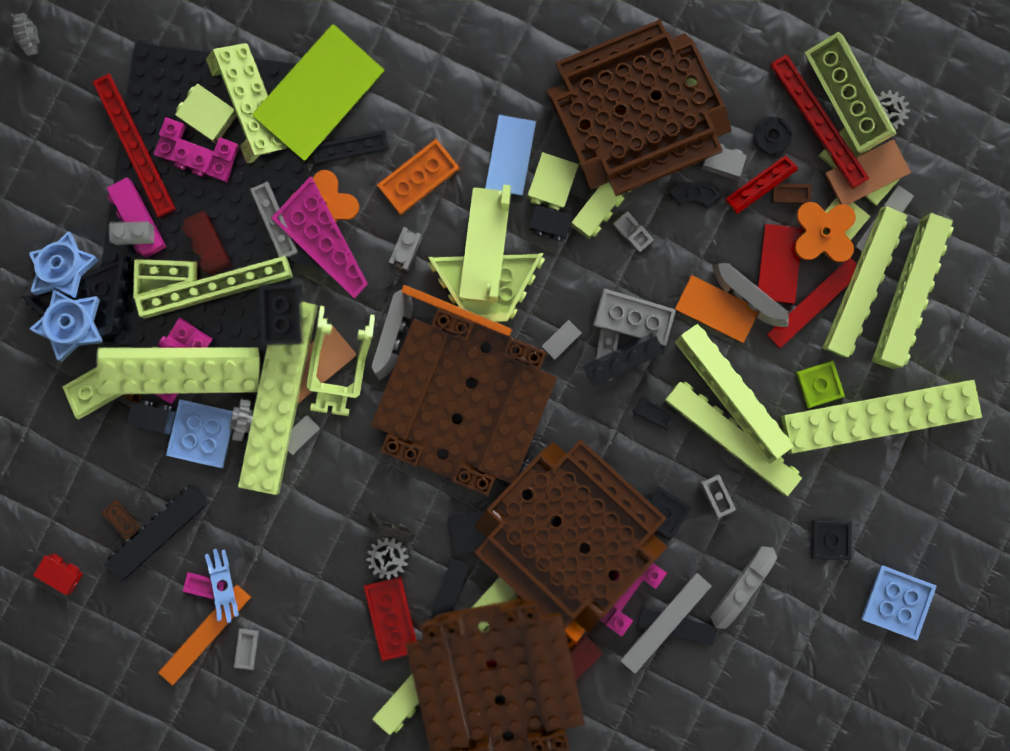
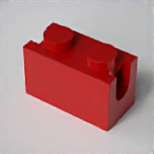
(58, 573)

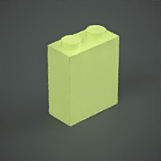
(206, 113)
(552, 182)

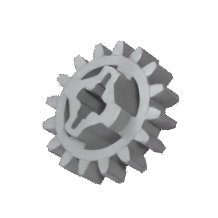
(25, 34)
(895, 113)
(241, 420)
(383, 570)

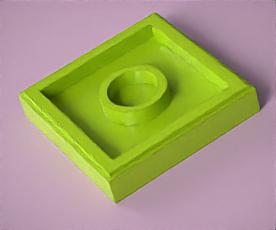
(820, 384)

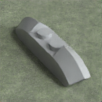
(770, 310)
(384, 358)
(744, 587)

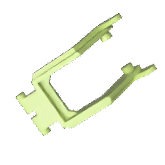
(333, 394)

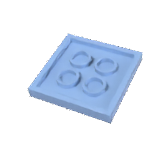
(200, 434)
(898, 602)

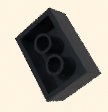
(281, 314)

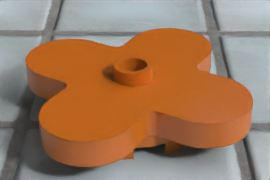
(340, 205)
(814, 241)

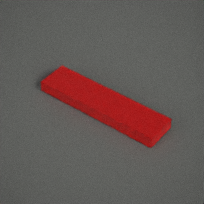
(761, 184)

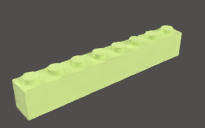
(865, 281)
(213, 287)
(733, 393)
(731, 438)

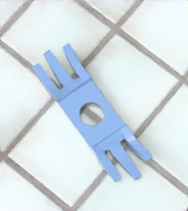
(218, 574)

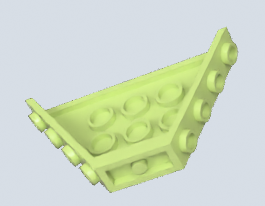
(515, 275)

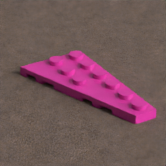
(317, 233)

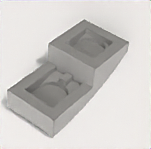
(632, 231)

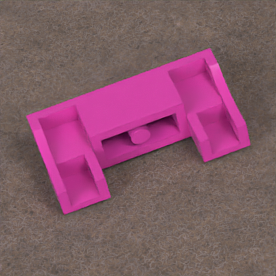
(194, 157)
(182, 336)
(614, 617)

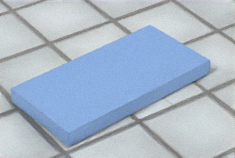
(510, 154)

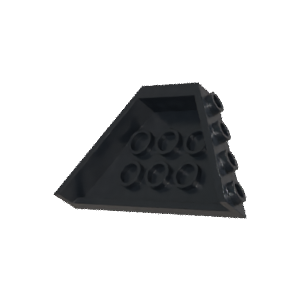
(105, 283)

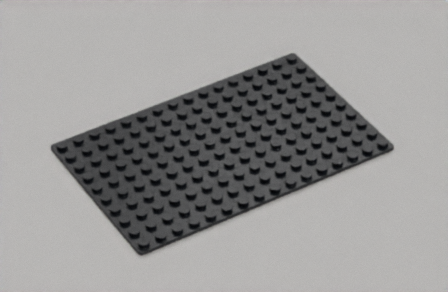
(155, 89)

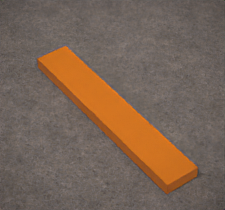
(457, 310)
(200, 640)

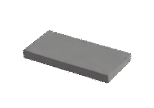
(633, 316)

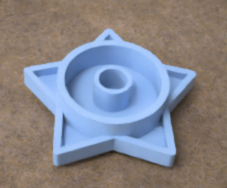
(60, 267)
(69, 324)

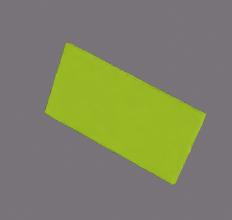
(318, 92)

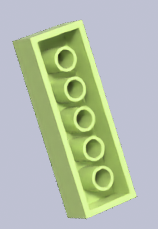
(850, 92)

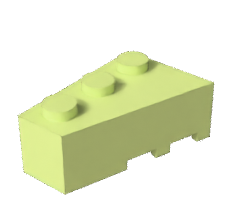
(159, 275)

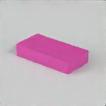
(201, 585)

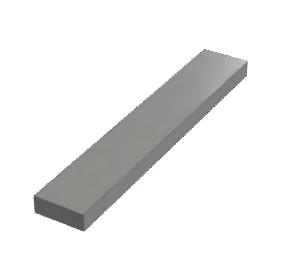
(665, 623)

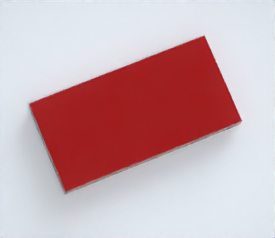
(779, 263)
(390, 617)

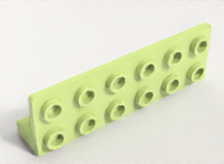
(247, 94)
(485, 244)

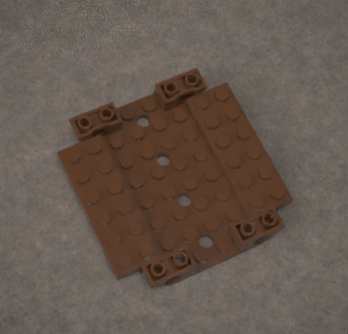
(652, 134)
(432, 386)
(595, 509)
(531, 673)

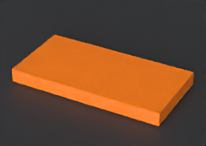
(418, 177)
(716, 309)

